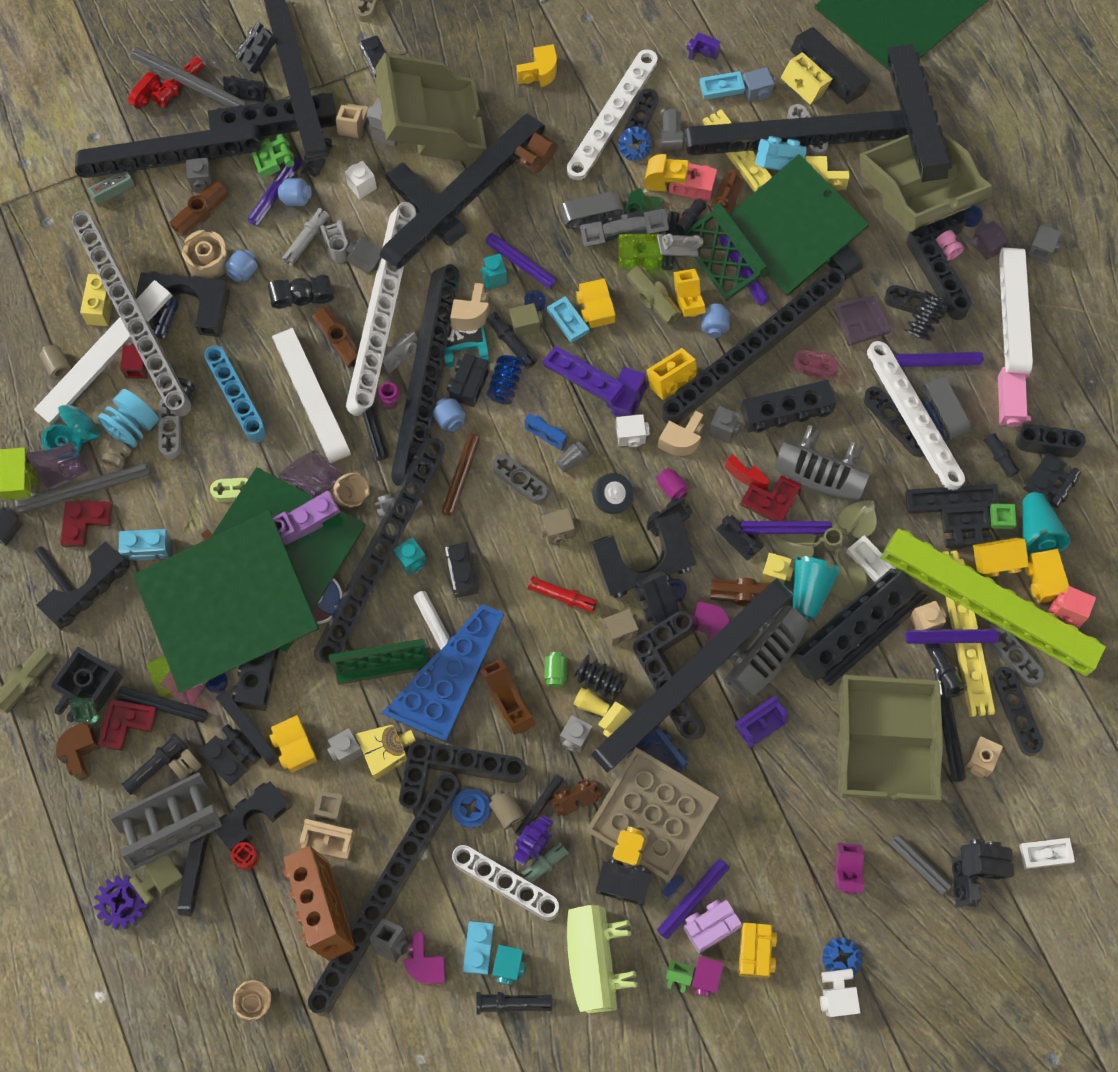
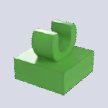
(1003, 516)
(679, 973)

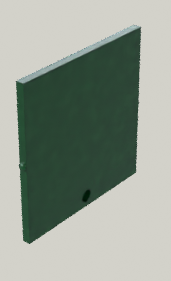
(797, 223)

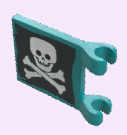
(464, 340)

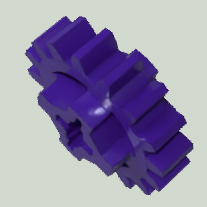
(533, 840)
(119, 912)

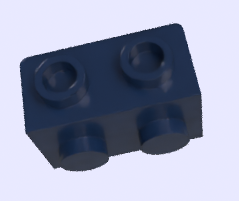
(660, 747)

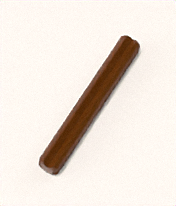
(460, 475)

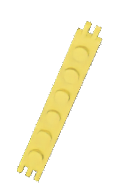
(744, 160)
(970, 658)

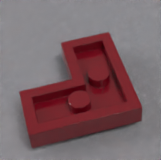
(772, 505)
(79, 516)
(121, 717)

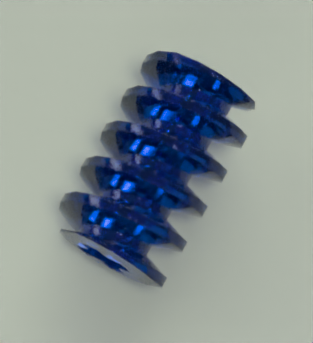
(504, 379)

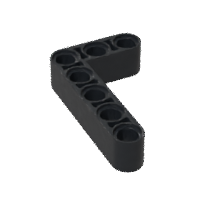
(938, 261)
(656, 654)
(453, 765)

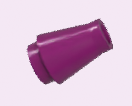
(389, 394)

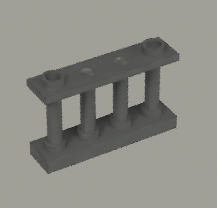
(172, 837)

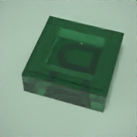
(84, 710)

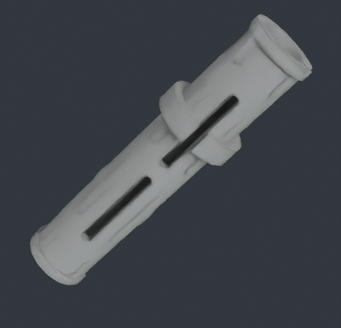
(310, 230)

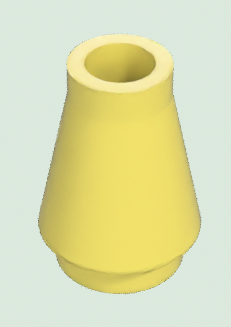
(590, 702)

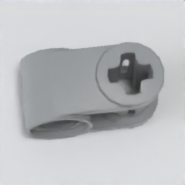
(336, 238)

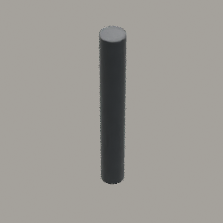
(53, 570)
(540, 804)

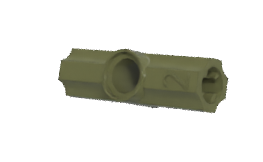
(653, 295)
(24, 678)

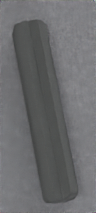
(910, 854)

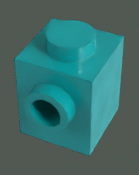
(410, 556)
(508, 965)

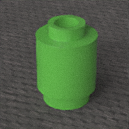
(556, 669)

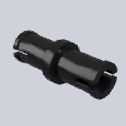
(689, 216)
(1001, 455)

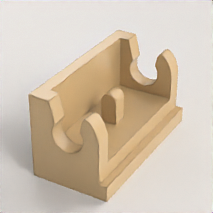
(327, 839)

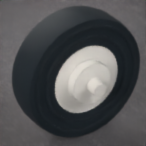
(612, 493)

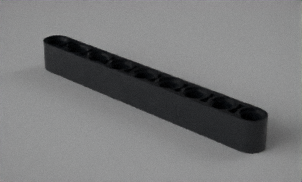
(167, 150)

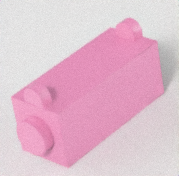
(1012, 399)

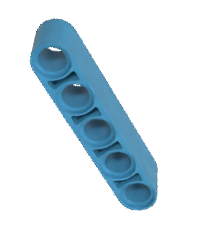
(241, 401)

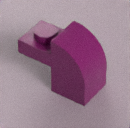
(710, 618)
(849, 868)
(427, 970)

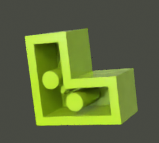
(16, 474)

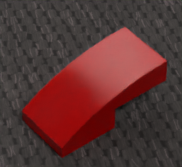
(747, 477)

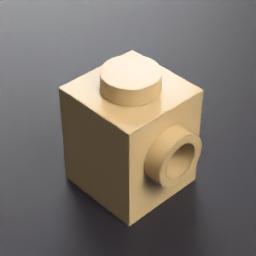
(928, 617)
(983, 757)

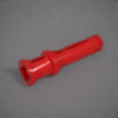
(171, 87)

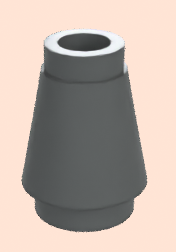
(572, 456)

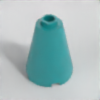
(1042, 526)
(812, 585)

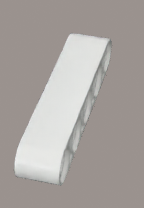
(497, 873)

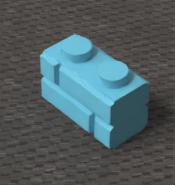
(777, 154)
(144, 544)

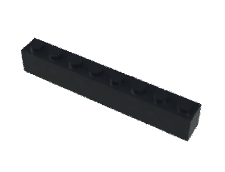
(918, 113)

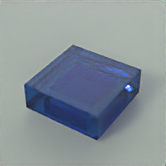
(672, 887)

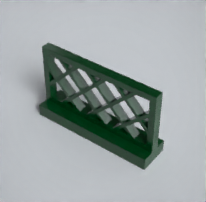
(741, 245)
(379, 661)

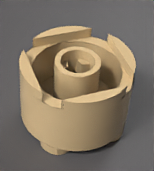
(205, 254)

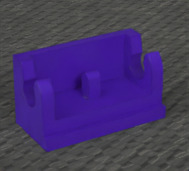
(629, 400)
(761, 722)

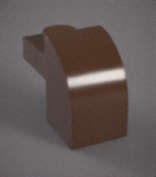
(537, 153)
(72, 745)

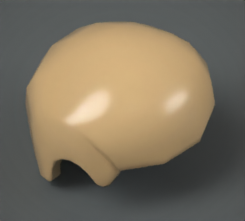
(351, 490)
(251, 1000)

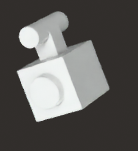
(839, 999)

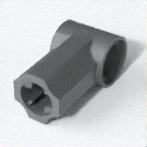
(671, 135)

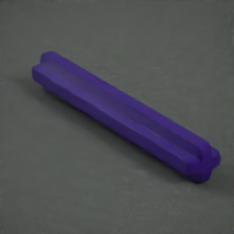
(272, 193)
(520, 260)
(755, 288)
(939, 359)
(785, 527)
(951, 636)
(692, 899)

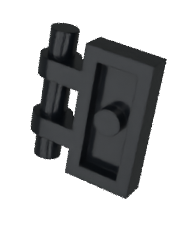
(256, 47)
(1045, 476)
(965, 520)
(223, 760)

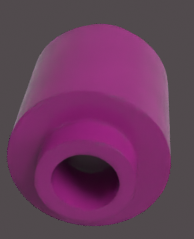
(672, 484)

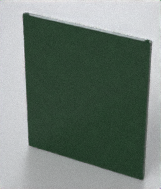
(894, 23)
(314, 555)
(225, 601)

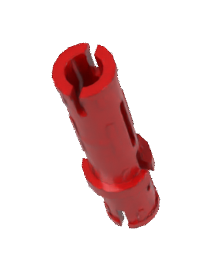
(562, 594)

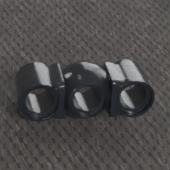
(300, 291)

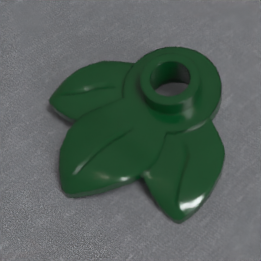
(638, 201)

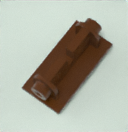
(729, 190)
(583, 792)

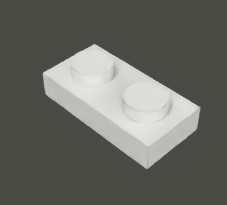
(868, 558)
(1047, 853)

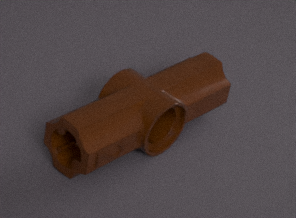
(206, 201)
(330, 327)
(740, 591)

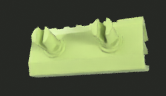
(591, 958)

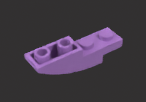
(306, 517)

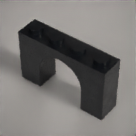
(211, 293)
(674, 557)

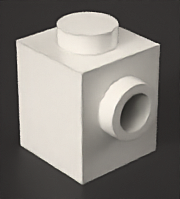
(360, 179)
(631, 430)

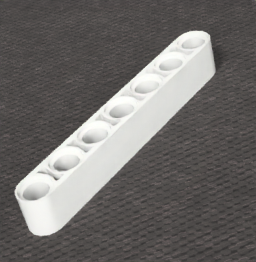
(1015, 311)
(311, 395)

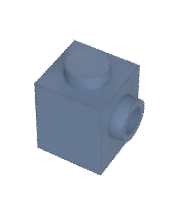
(758, 84)

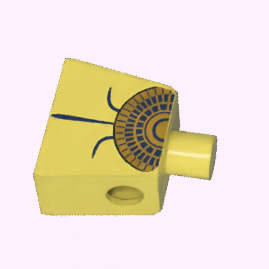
(384, 748)

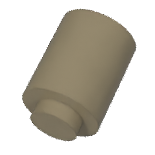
(54, 361)
(506, 809)

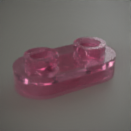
(815, 363)

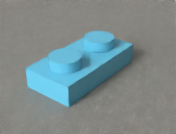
(722, 85)
(568, 319)
(478, 948)

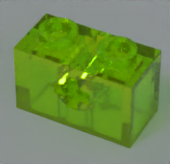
(639, 250)

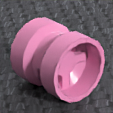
(949, 245)

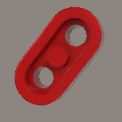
(142, 91)

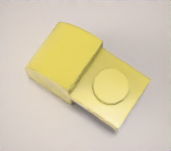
(837, 179)

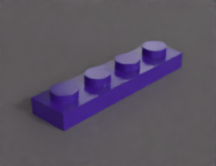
(584, 375)

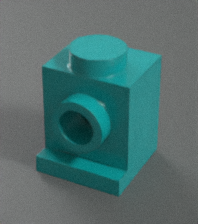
(494, 272)

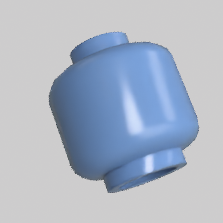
(294, 192)
(241, 265)
(715, 320)
(449, 414)

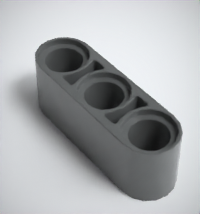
(591, 208)
(947, 407)

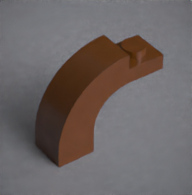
(506, 697)

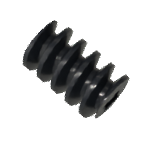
(927, 316)
(600, 678)

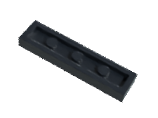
(935, 499)

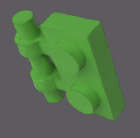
(268, 161)

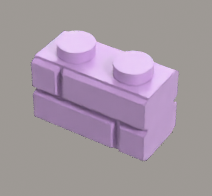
(712, 925)

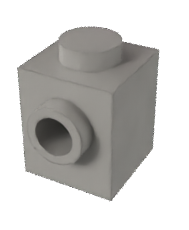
(575, 734)
(344, 747)

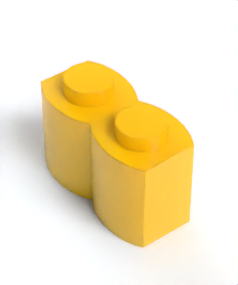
(596, 303)
(293, 744)

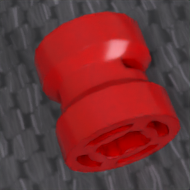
(248, 859)

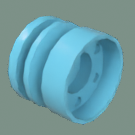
(125, 421)

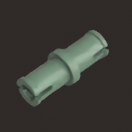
(545, 862)

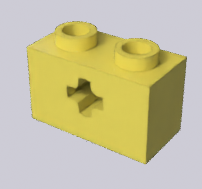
(806, 78)
(96, 302)

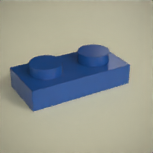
(540, 428)

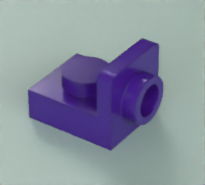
(705, 45)

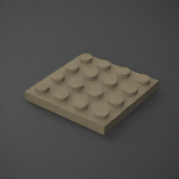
(661, 805)

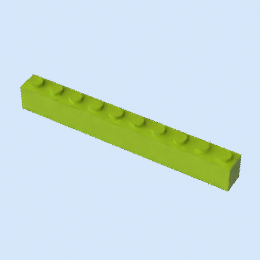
(993, 602)

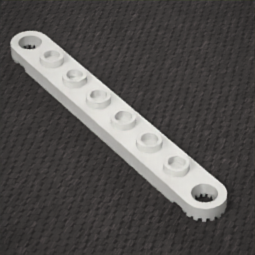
(612, 115)
(915, 415)

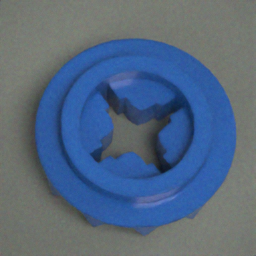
(626, 139)
(465, 798)
(846, 946)

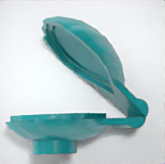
(79, 429)

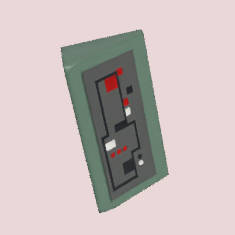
(111, 187)

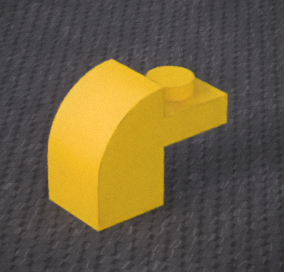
(542, 69)
(663, 170)
(688, 293)

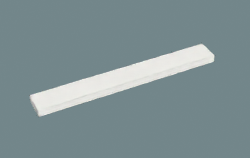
(99, 356)

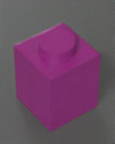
(706, 977)

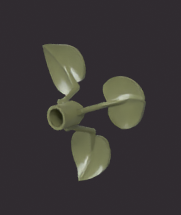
(856, 519)

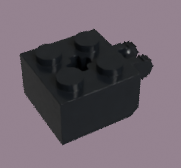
(78, 669)

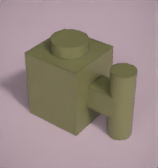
(160, 877)

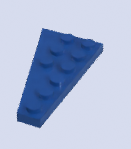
(442, 685)

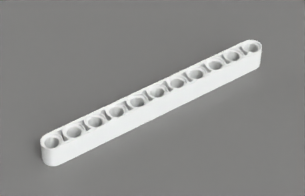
(383, 317)

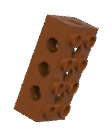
(318, 903)

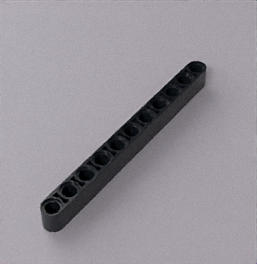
(296, 80)
(808, 130)
(459, 193)
(748, 354)
(426, 369)
(389, 543)
(691, 675)
(386, 879)

